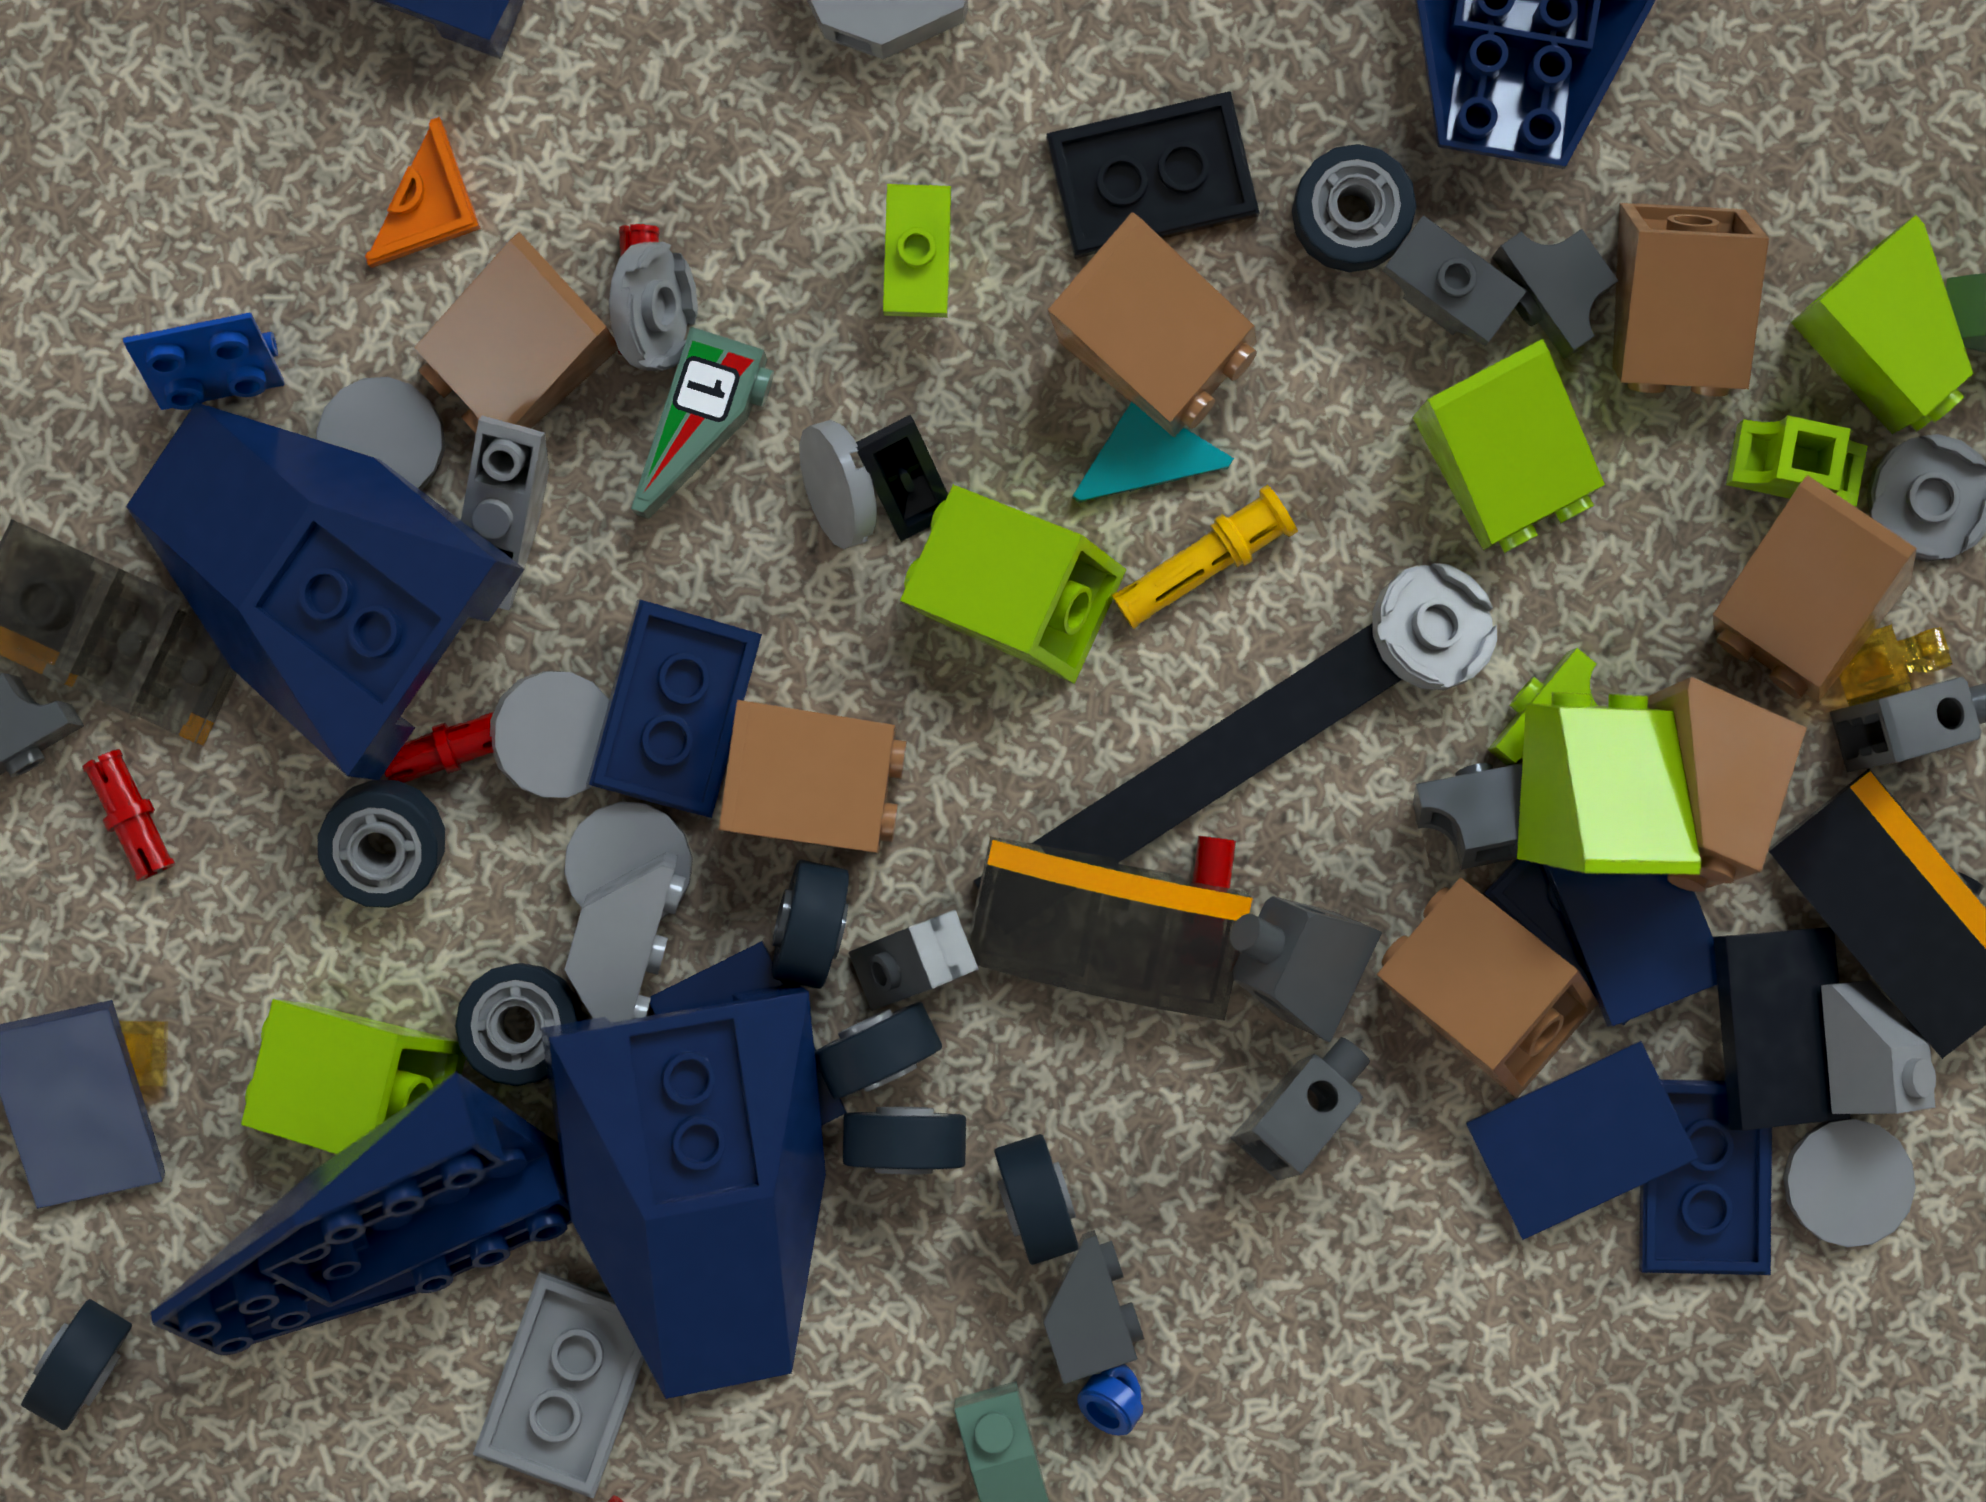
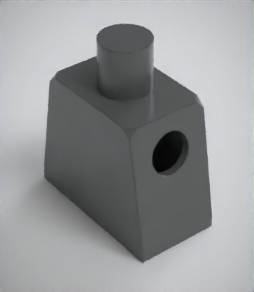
(1910, 723)
(1302, 962)
(1285, 1129)

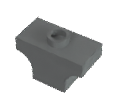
(1452, 283)
(1559, 285)
(29, 727)
(1475, 811)
(913, 960)

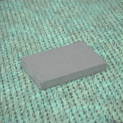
(563, 1387)

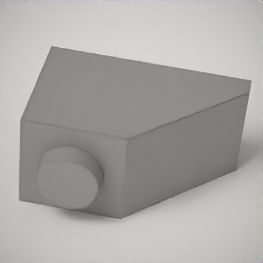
(1874, 1053)

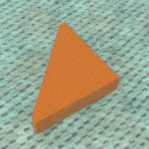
(428, 203)

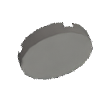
(652, 305)
(387, 423)
(837, 490)
(1912, 505)
(1434, 626)
(548, 732)
(620, 840)
(1849, 1182)

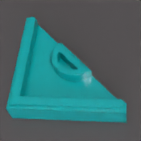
(1145, 456)

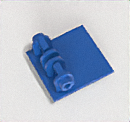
(206, 361)

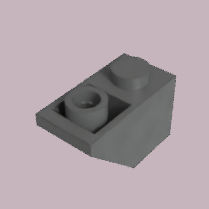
(1084, 1315)

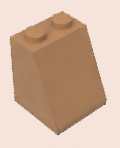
(1687, 297)
(1153, 327)
(514, 340)
(1813, 591)
(1735, 776)
(811, 778)
(1487, 985)

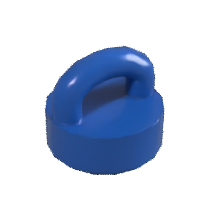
(1112, 1402)

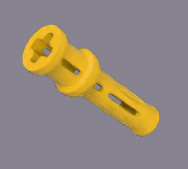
(1229, 543)

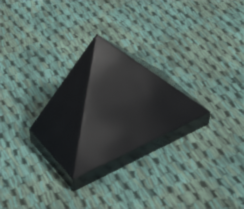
(903, 476)

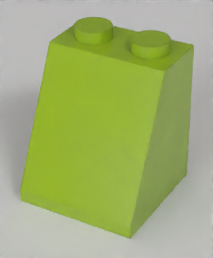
(1892, 332)
(1511, 448)
(1013, 582)
(1605, 788)
(339, 1074)

